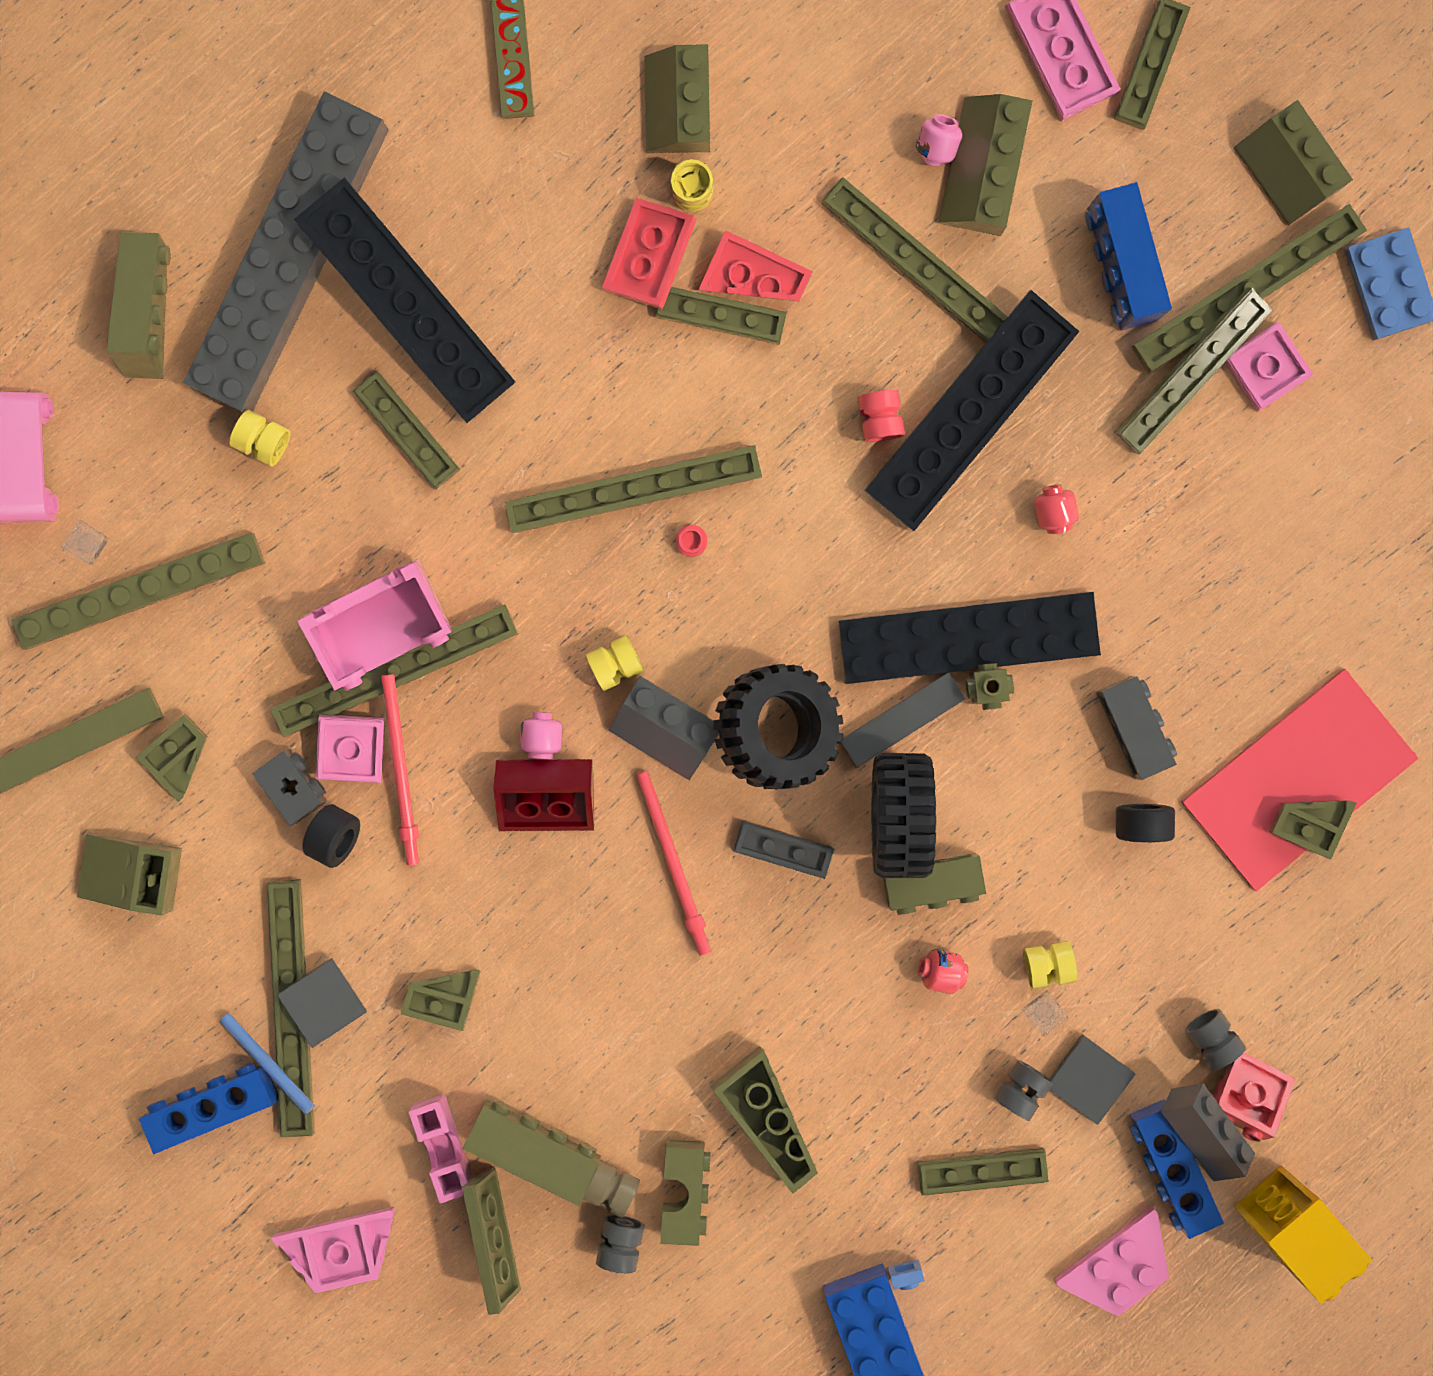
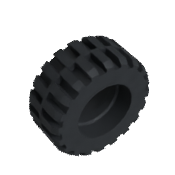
(815, 718)
(903, 815)

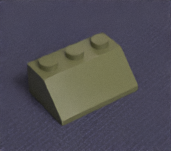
(677, 100)
(1293, 162)

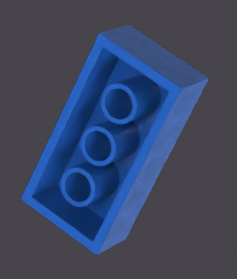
(1128, 257)
(872, 1325)

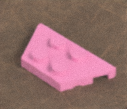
(339, 1250)
(1121, 1267)

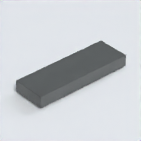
(783, 849)

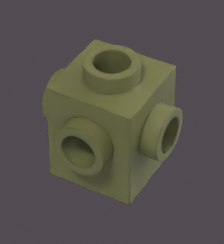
(978, 691)

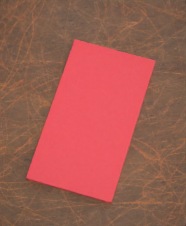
(1321, 751)

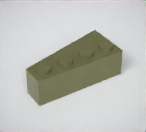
(139, 305)
(759, 1107)

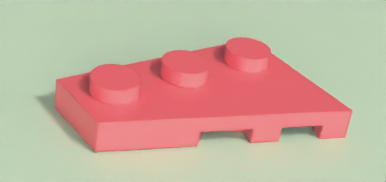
(753, 271)

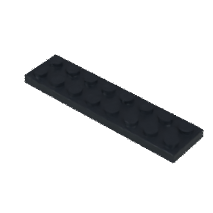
(404, 300)
(971, 410)
(969, 637)

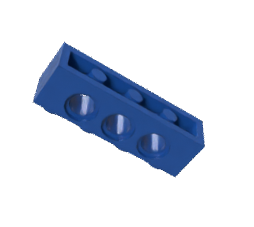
(165, 1133)
(1202, 1211)

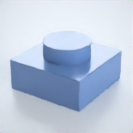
(906, 1275)

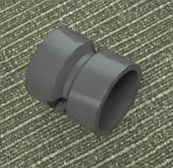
(1218, 1043)
(1017, 1100)
(619, 1250)

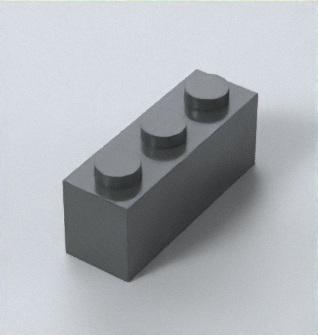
(1137, 727)
(1208, 1132)

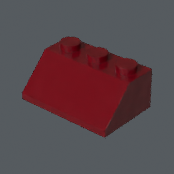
(544, 795)

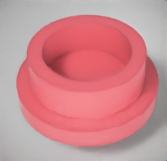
(691, 540)

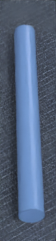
(267, 1063)

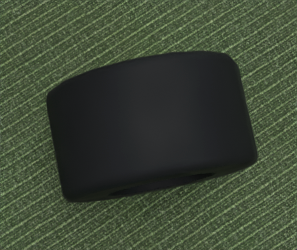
(1145, 823)
(331, 836)

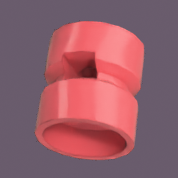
(881, 415)

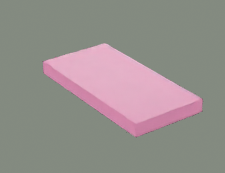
(1063, 53)

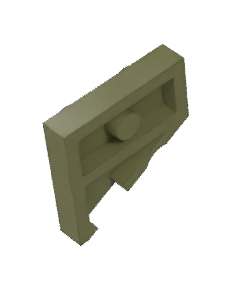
(175, 755)
(1313, 824)
(442, 999)

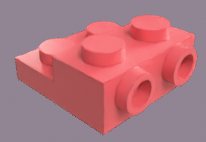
(1254, 1096)

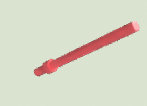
(408, 830)
(693, 922)

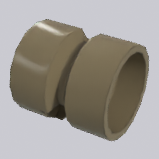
(611, 1189)

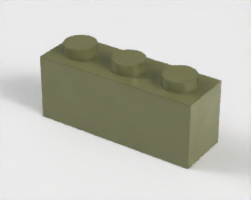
(951, 879)

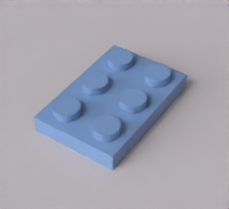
(1391, 283)

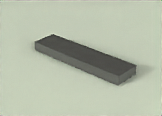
(902, 719)

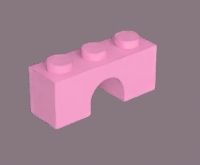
(438, 1131)

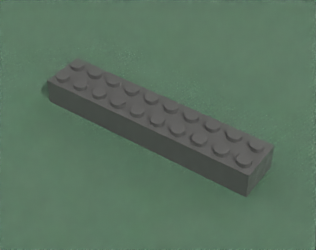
(281, 258)

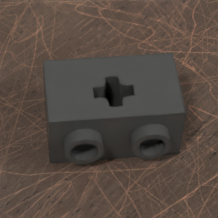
(275, 779)

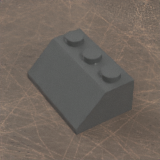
(664, 728)

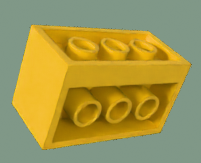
(1303, 1234)

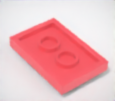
(649, 253)

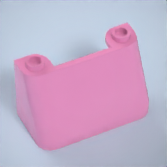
(21, 459)
(375, 624)

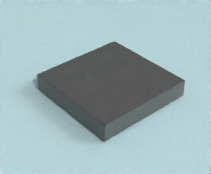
(321, 1002)
(1090, 1079)

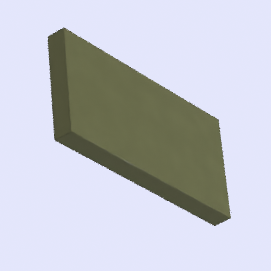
(491, 1239)

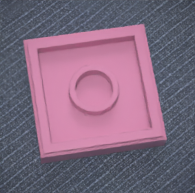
(1268, 366)
(350, 748)

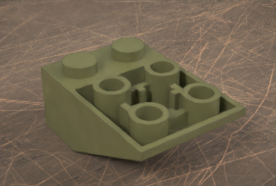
(129, 874)

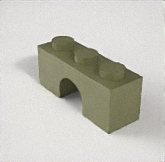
(683, 1220)

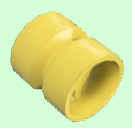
(692, 185)
(257, 436)
(614, 663)
(1050, 965)

